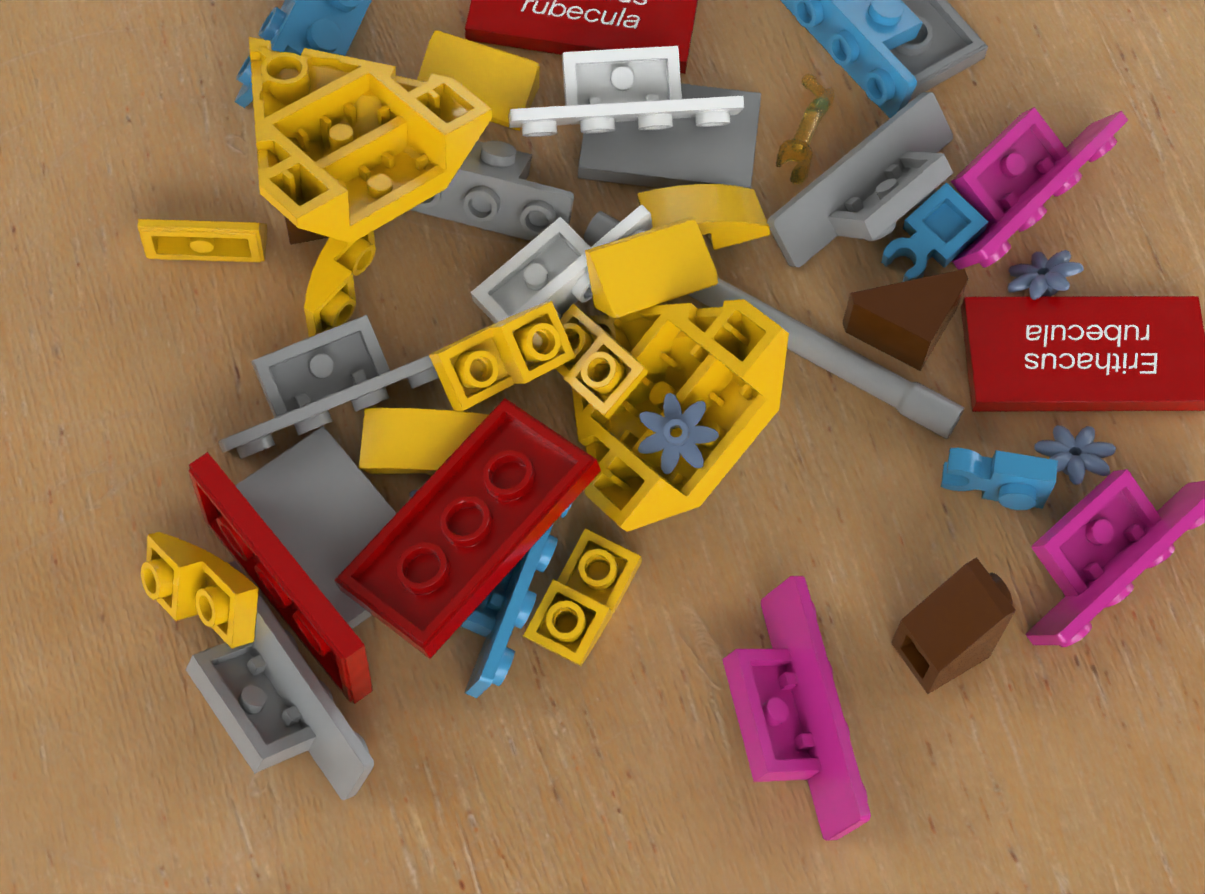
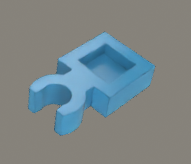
(937, 230)
(1007, 477)

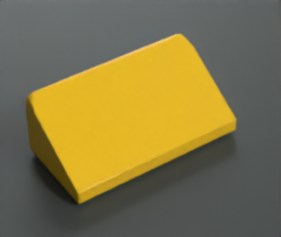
(490, 74)
(203, 240)
(650, 268)

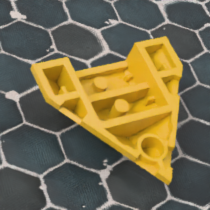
(352, 140)
(710, 355)

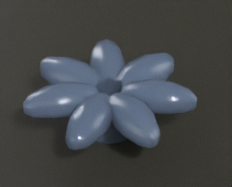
(1044, 275)
(685, 442)
(1077, 454)

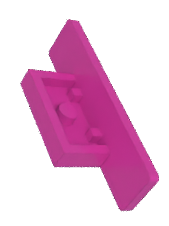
(1020, 174)
(1105, 547)
(794, 713)

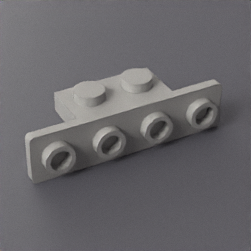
(869, 185)
(495, 196)
(320, 375)
(278, 705)

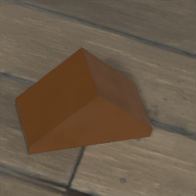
(906, 315)

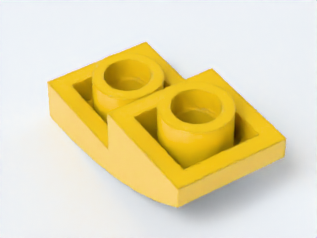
(722, 211)
(331, 289)
(502, 356)
(602, 366)
(412, 438)
(195, 583)
(583, 597)

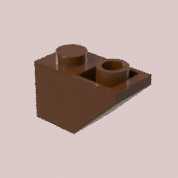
(954, 626)

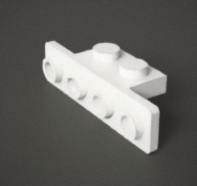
(623, 87)
(549, 270)

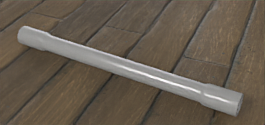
(908, 397)

